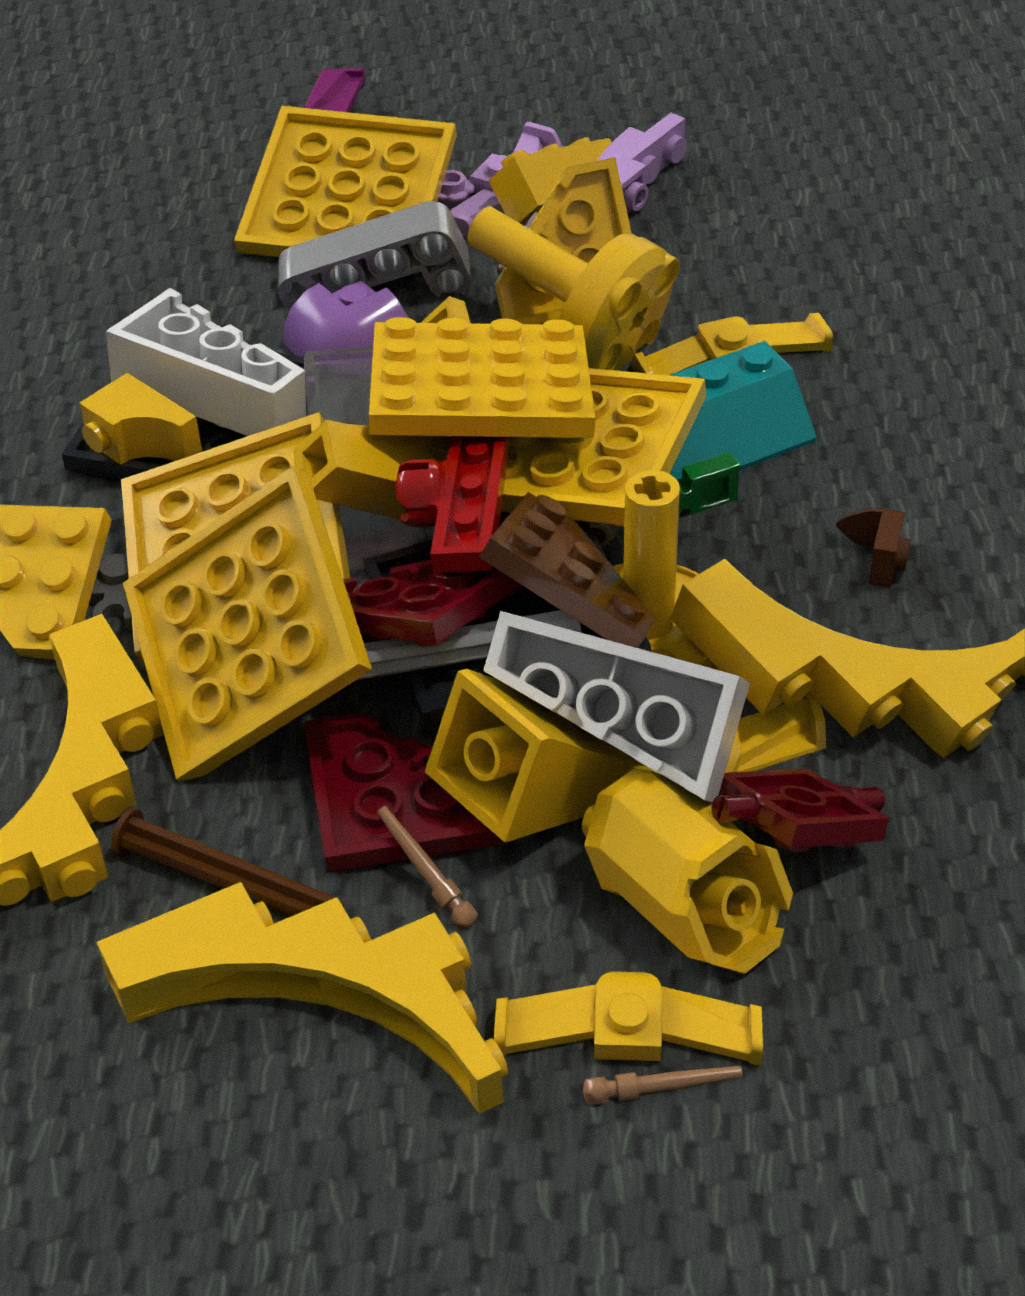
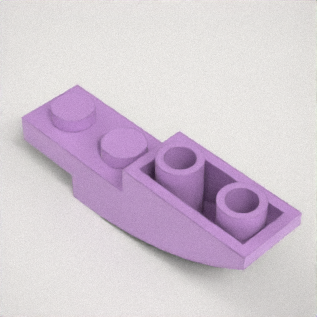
(644, 155)

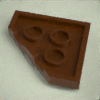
(564, 567)

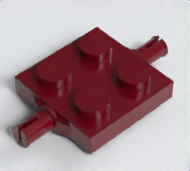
(802, 808)

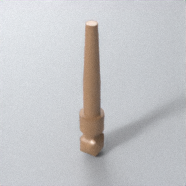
(444, 889)
(629, 1086)

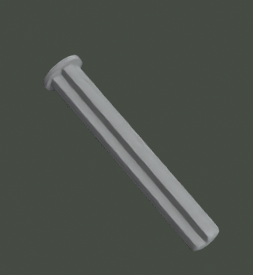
(466, 645)

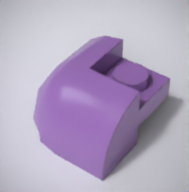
(339, 318)

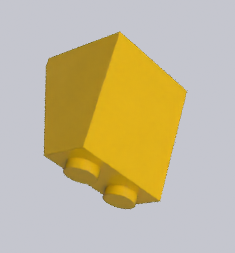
(516, 759)

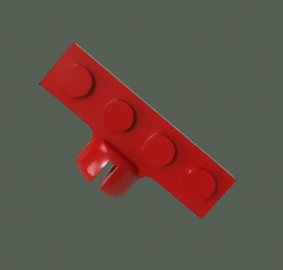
(457, 498)

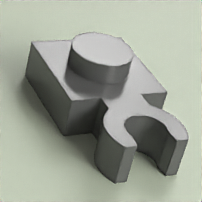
(109, 591)

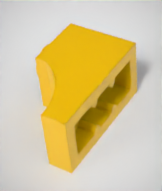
(137, 422)

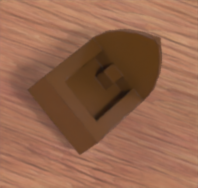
(884, 532)

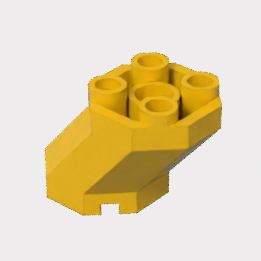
(687, 871)

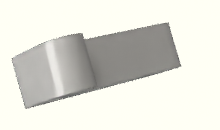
(381, 251)

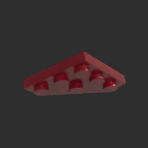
(425, 604)
(364, 769)

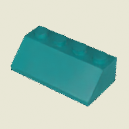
(748, 409)

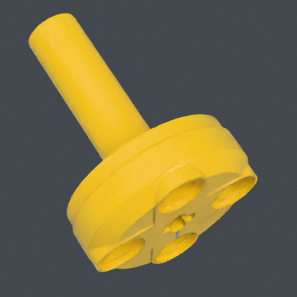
(613, 296)
(651, 560)

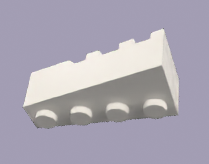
(206, 366)
(641, 702)

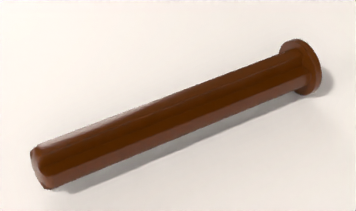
(212, 865)

